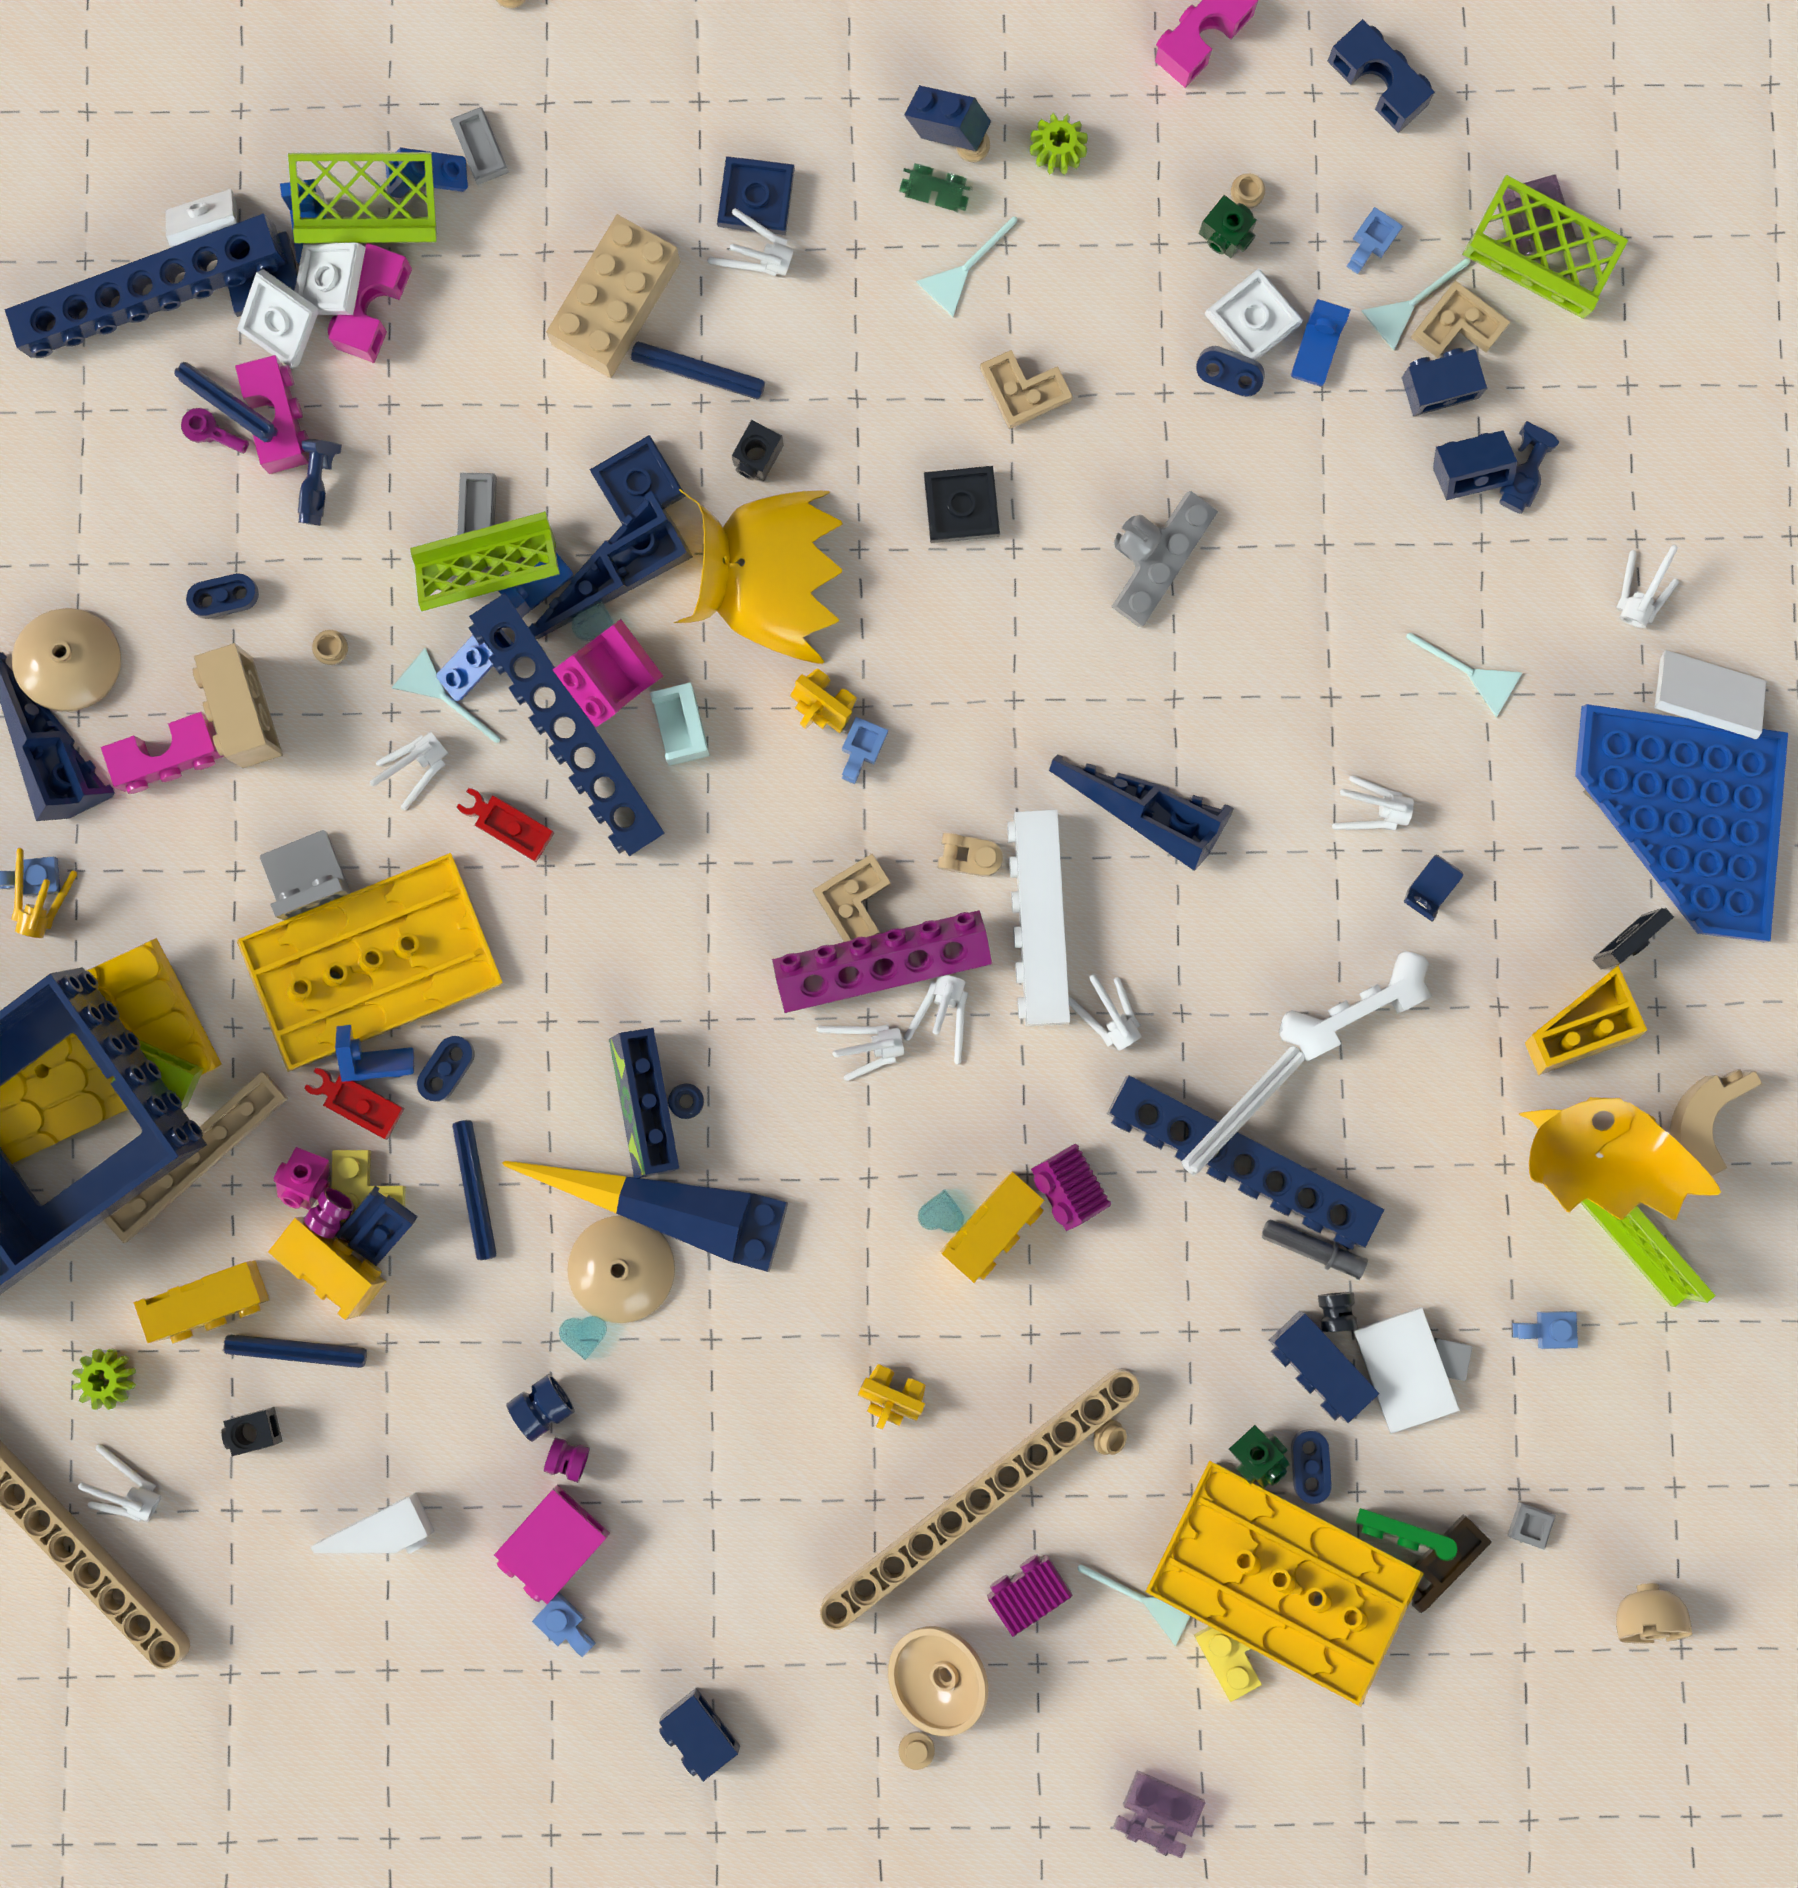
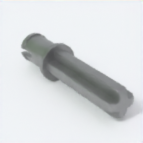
(1315, 1249)

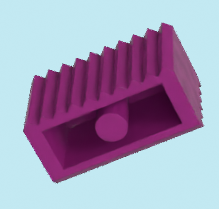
(1070, 1187)
(1028, 1594)

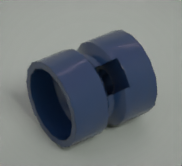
(539, 1408)

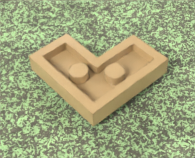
(1459, 313)
(1022, 398)
(844, 894)

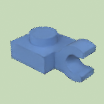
(1374, 237)
(862, 744)
(34, 873)
(1552, 1329)
(560, 1622)

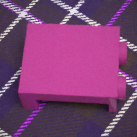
(608, 673)
(551, 1545)

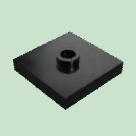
(961, 504)
(1633, 938)

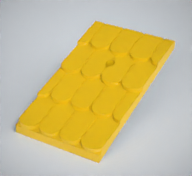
(399, 957)
(65, 1086)
(1254, 1572)

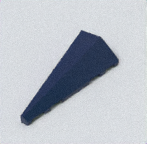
(635, 554)
(52, 769)
(1171, 822)

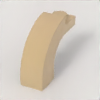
(1697, 1110)

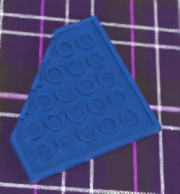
(1693, 809)

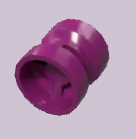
(327, 1215)
(566, 1459)

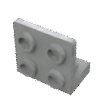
(304, 875)

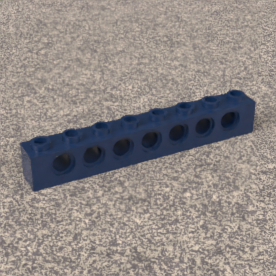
(30, 319)
(503, 614)
(1361, 1214)

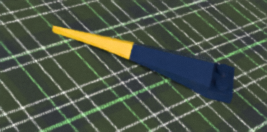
(719, 1221)

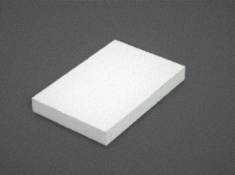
(1710, 694)
(1406, 1370)

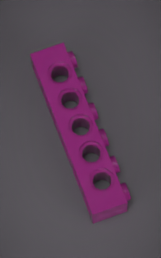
(882, 961)

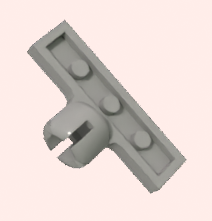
(1158, 554)

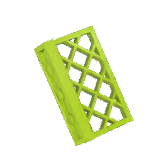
(356, 228)
(1537, 276)
(473, 551)
(1652, 1255)

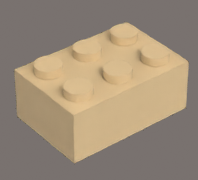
(236, 706)

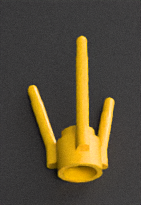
(33, 919)

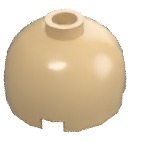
(1652, 1616)

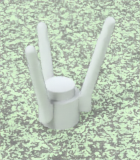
(774, 258)
(1640, 608)
(426, 751)
(1392, 807)
(947, 992)
(1122, 1030)
(886, 1044)
(137, 1505)

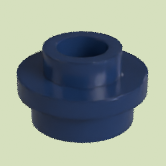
(677, 1093)

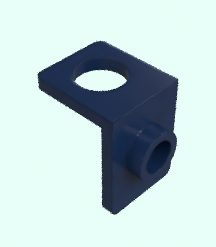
(1432, 886)

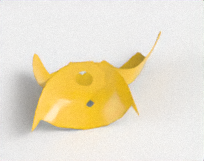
(772, 591)
(1637, 1162)

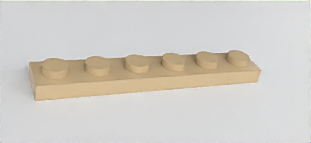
(221, 1134)

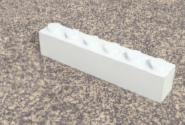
(1040, 918)

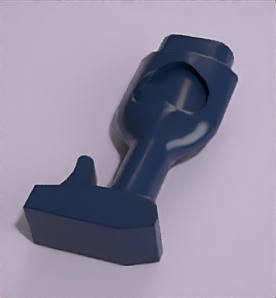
(1527, 475)
(312, 490)

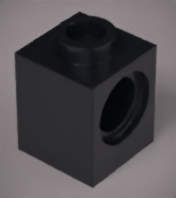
(761, 437)
(266, 1426)

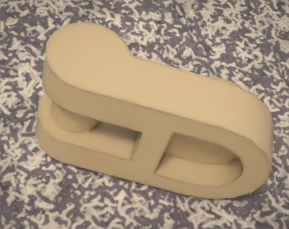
(982, 860)

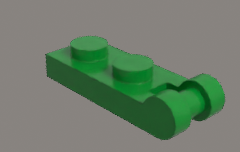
(1408, 1535)

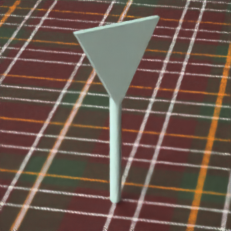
(948, 285)
(1392, 318)
(422, 680)
(1492, 684)
(1169, 1618)

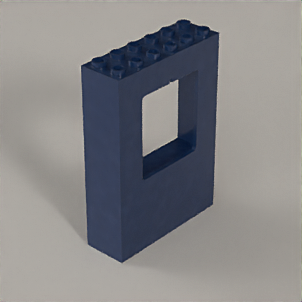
(28, 1029)

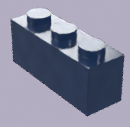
(1322, 1368)

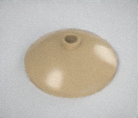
(79, 676)
(647, 1267)
(926, 1691)

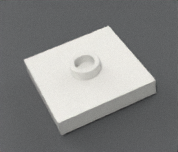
(200, 217)
(330, 276)
(1253, 316)
(277, 319)

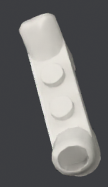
(1319, 1036)

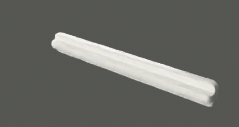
(1243, 1110)

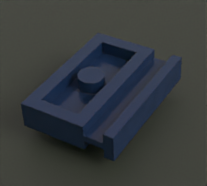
(376, 1226)

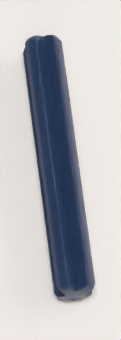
(697, 370)
(226, 402)
(474, 1190)
(295, 1351)

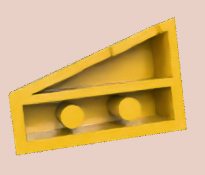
(1588, 1026)
(993, 1228)
(328, 1268)
(202, 1303)

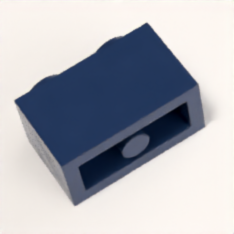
(947, 118)
(1443, 381)
(1474, 465)
(698, 1735)

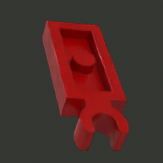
(509, 825)
(358, 1104)

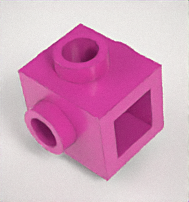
(302, 1179)

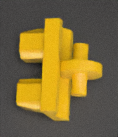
(819, 705)
(877, 1390)

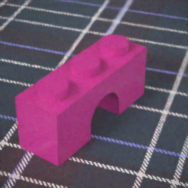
(1184, 52)
(381, 275)
(267, 384)
(191, 747)

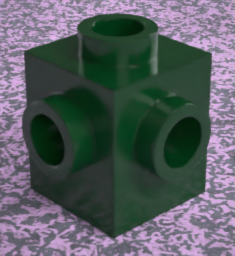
(1228, 227)
(1260, 1457)

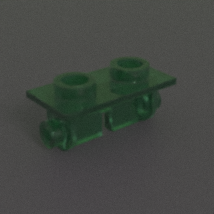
(923, 182)

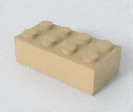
(613, 296)

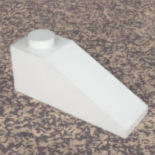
(385, 1531)

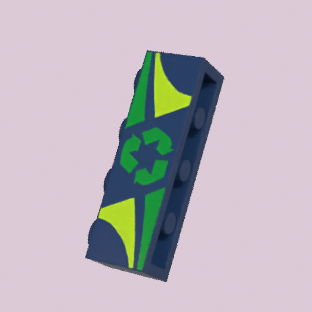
(643, 1103)

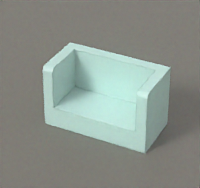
(680, 724)

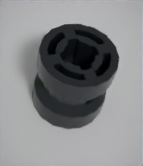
(1337, 1312)

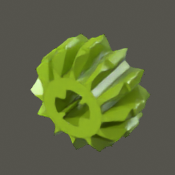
(1070, 150)
(94, 1387)

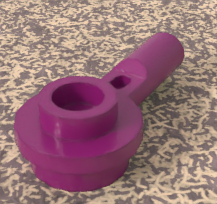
(201, 426)

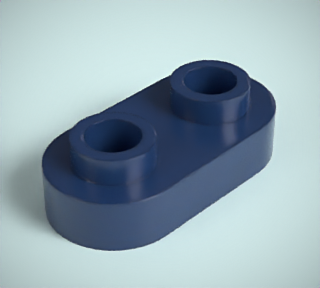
(1231, 367)
(223, 594)
(444, 1067)
(1311, 1465)

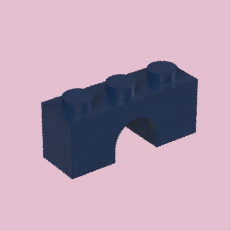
(1366, 52)

